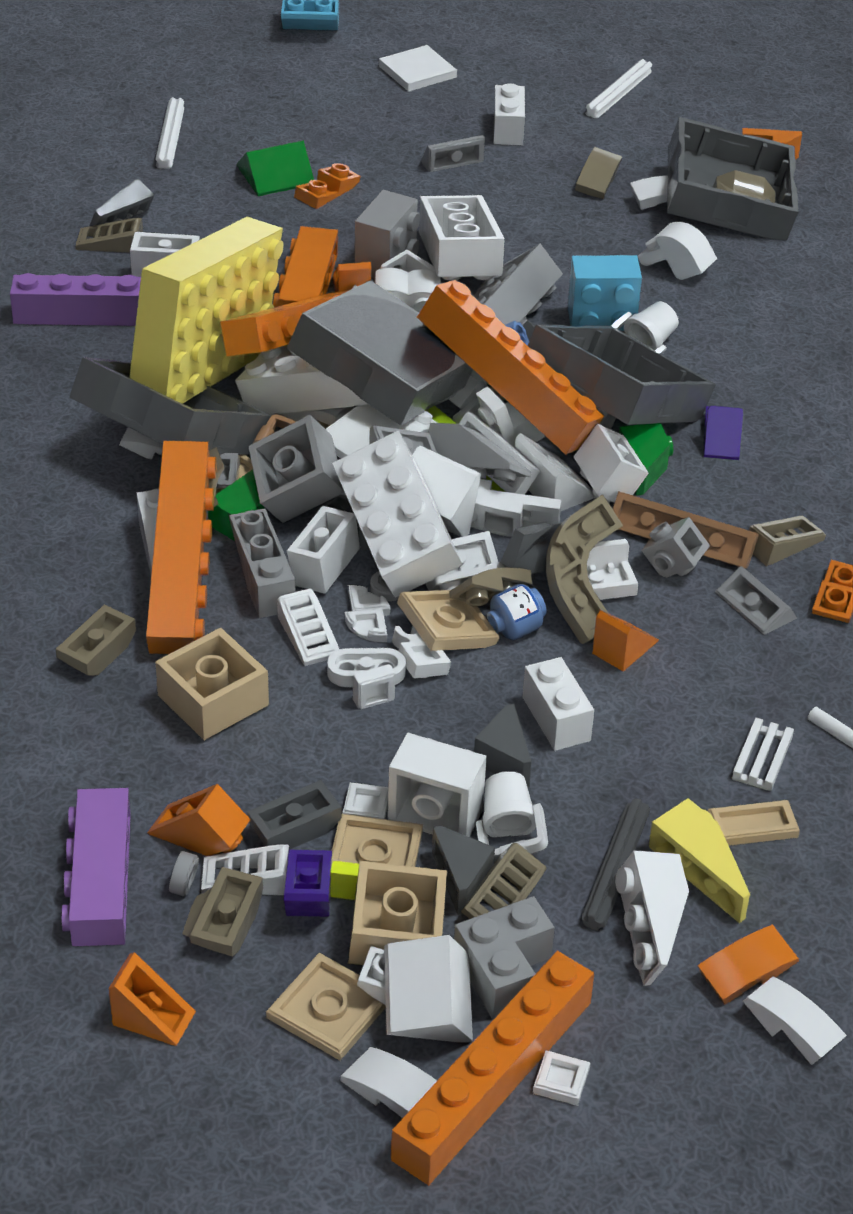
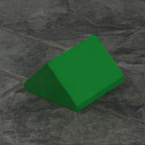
(276, 168)

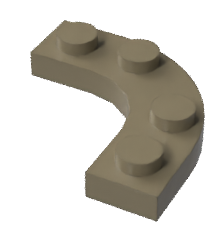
(568, 565)

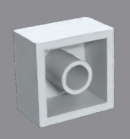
(436, 785)

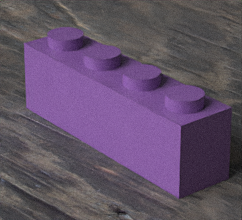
(75, 299)
(99, 867)

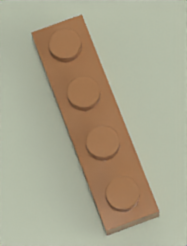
(726, 541)

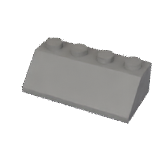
(521, 286)

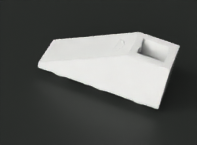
(653, 902)

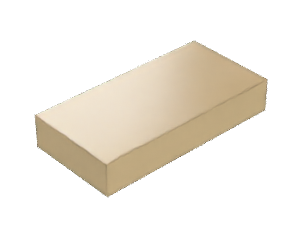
(756, 822)

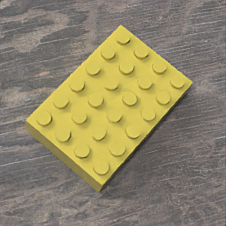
(186, 298)

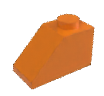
(202, 822)

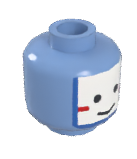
(517, 611)

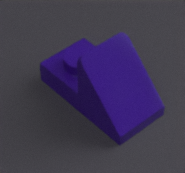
(722, 432)
(308, 883)

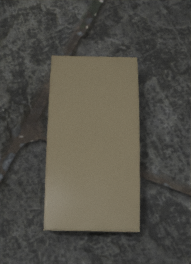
(598, 173)
(484, 585)

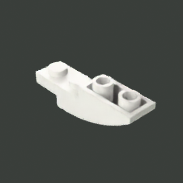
(506, 511)

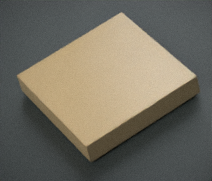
(446, 621)
(376, 841)
(326, 1007)

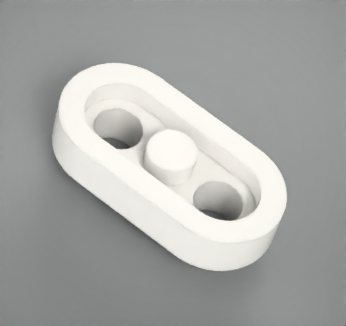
(348, 661)

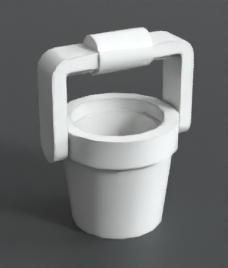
(650, 325)
(511, 813)

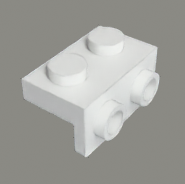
(476, 555)
(610, 570)

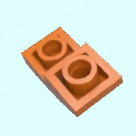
(329, 185)
(836, 593)
(747, 962)

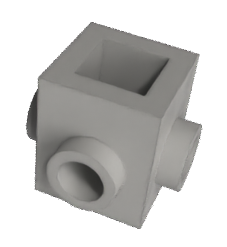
(675, 547)

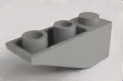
(475, 452)
(262, 560)

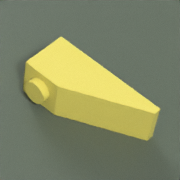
(703, 854)

